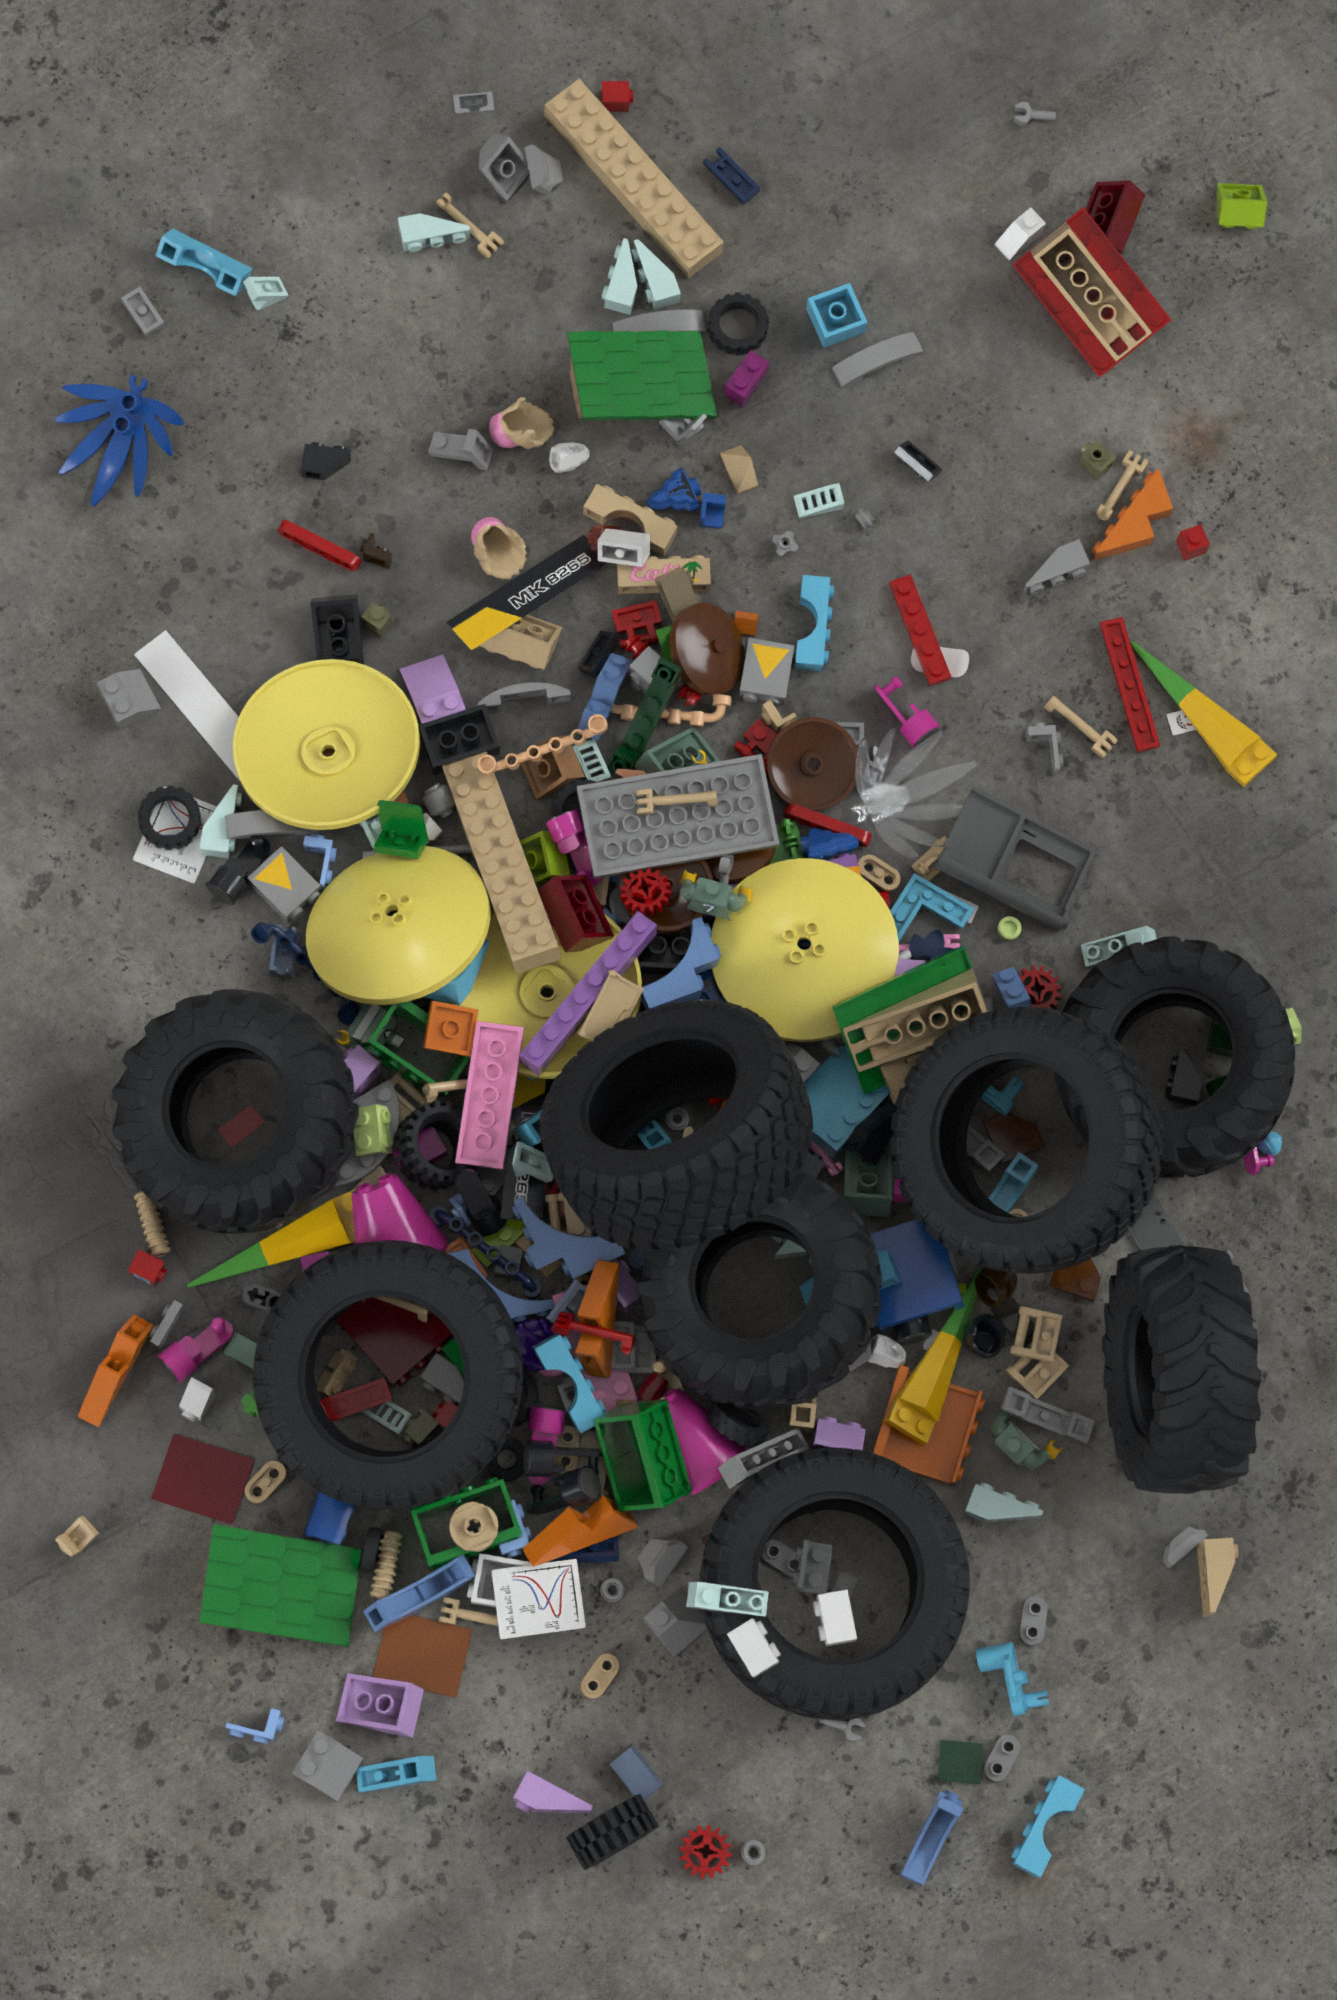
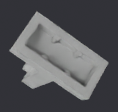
(462, 447)

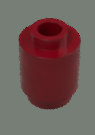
(652, 1388)

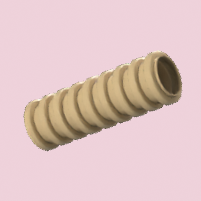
(152, 1225)
(386, 1564)

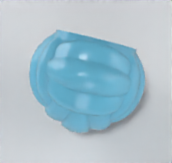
(1270, 1144)

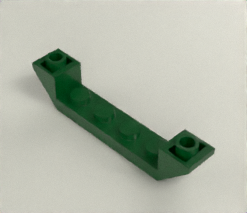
(664, 681)

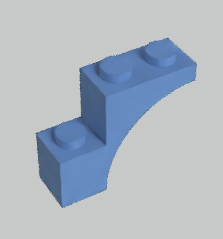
(606, 690)
(1011, 989)

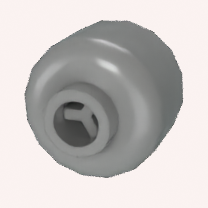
(438, 800)

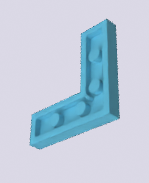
(925, 894)

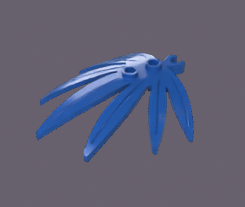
(128, 418)

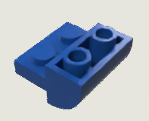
(328, 1520)

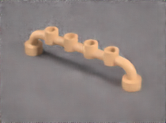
(675, 716)
(597, 725)

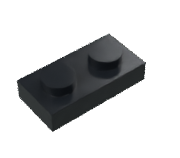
(923, 465)
(599, 653)

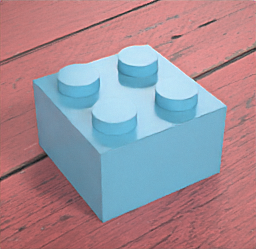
(836, 315)

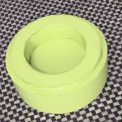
(1009, 928)

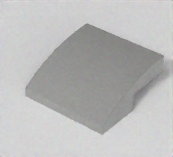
(642, 1354)

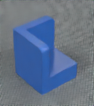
(712, 510)

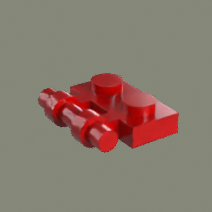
(637, 617)
(759, 737)

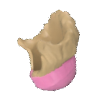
(521, 426)
(498, 548)

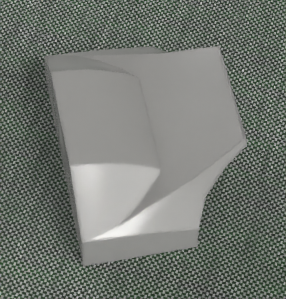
(543, 169)
(1182, 1545)
(660, 1558)

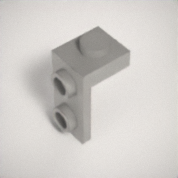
(683, 427)
(1044, 732)

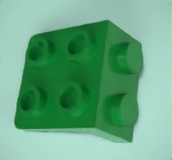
(402, 830)

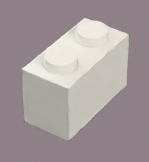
(623, 547)
(835, 1618)
(754, 1647)

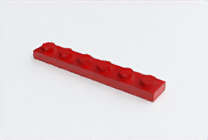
(1129, 685)

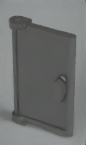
(1152, 1230)

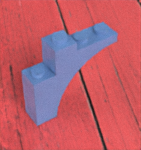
(552, 1244)
(516, 1307)
(931, 1837)

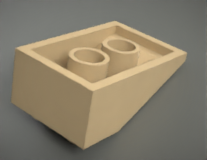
(1215, 1563)

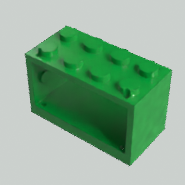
(411, 1075)
(642, 1455)
(467, 1495)

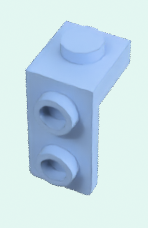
(319, 844)
(513, 1548)
(274, 1724)

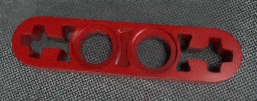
(319, 545)
(817, 820)

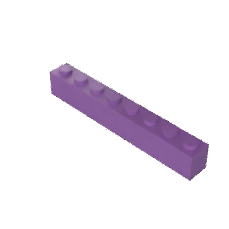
(578, 1003)

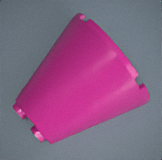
(393, 1213)
(699, 1441)

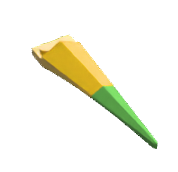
(1231, 741)
(317, 1231)
(924, 1393)

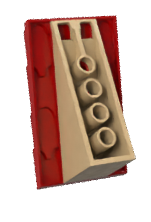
(1091, 292)

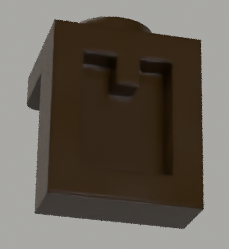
(378, 556)

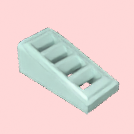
(817, 493)
(599, 759)
(400, 1430)

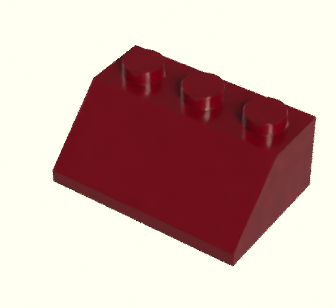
(1115, 209)
(575, 912)

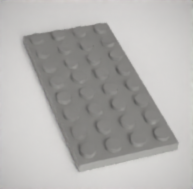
(678, 833)

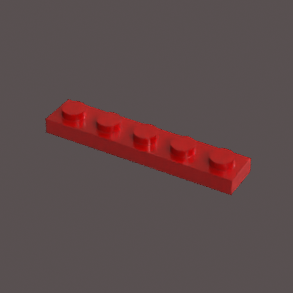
(920, 630)

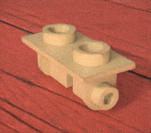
(926, 864)
(343, 1364)

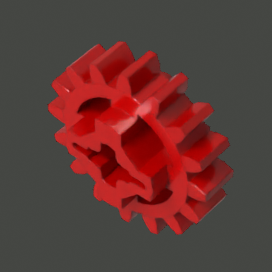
(656, 886)
(1045, 988)
(703, 1863)

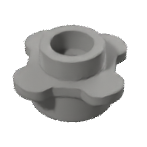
(782, 549)

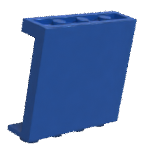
(925, 1274)

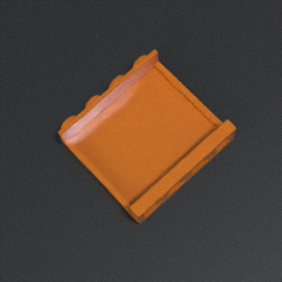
(947, 1444)

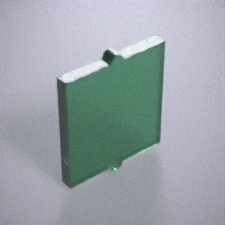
(960, 1762)

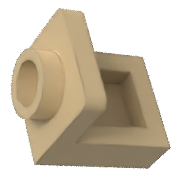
(773, 718)
(77, 1537)

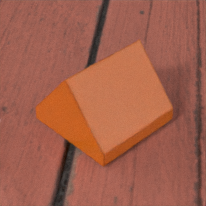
(746, 622)

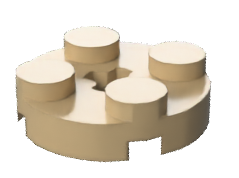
(479, 1514)

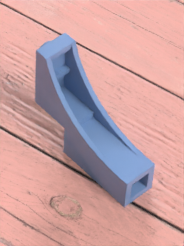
(682, 981)
(419, 1594)

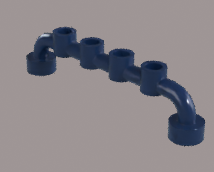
(262, 932)
(531, 1286)

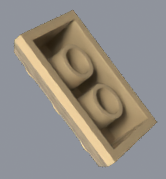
(527, 641)

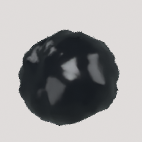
(985, 1336)

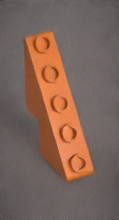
(1134, 525)
(598, 1309)
(114, 1369)
(576, 1531)

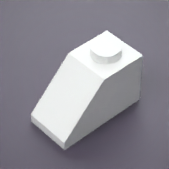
(1021, 234)
(196, 1400)

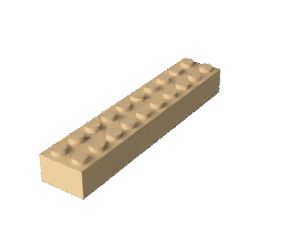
(633, 178)
(502, 865)

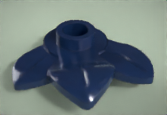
(928, 947)

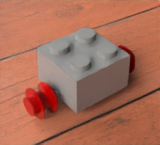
(642, 669)

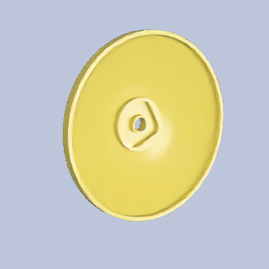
(319, 709)
(403, 955)
(793, 987)
(517, 1000)

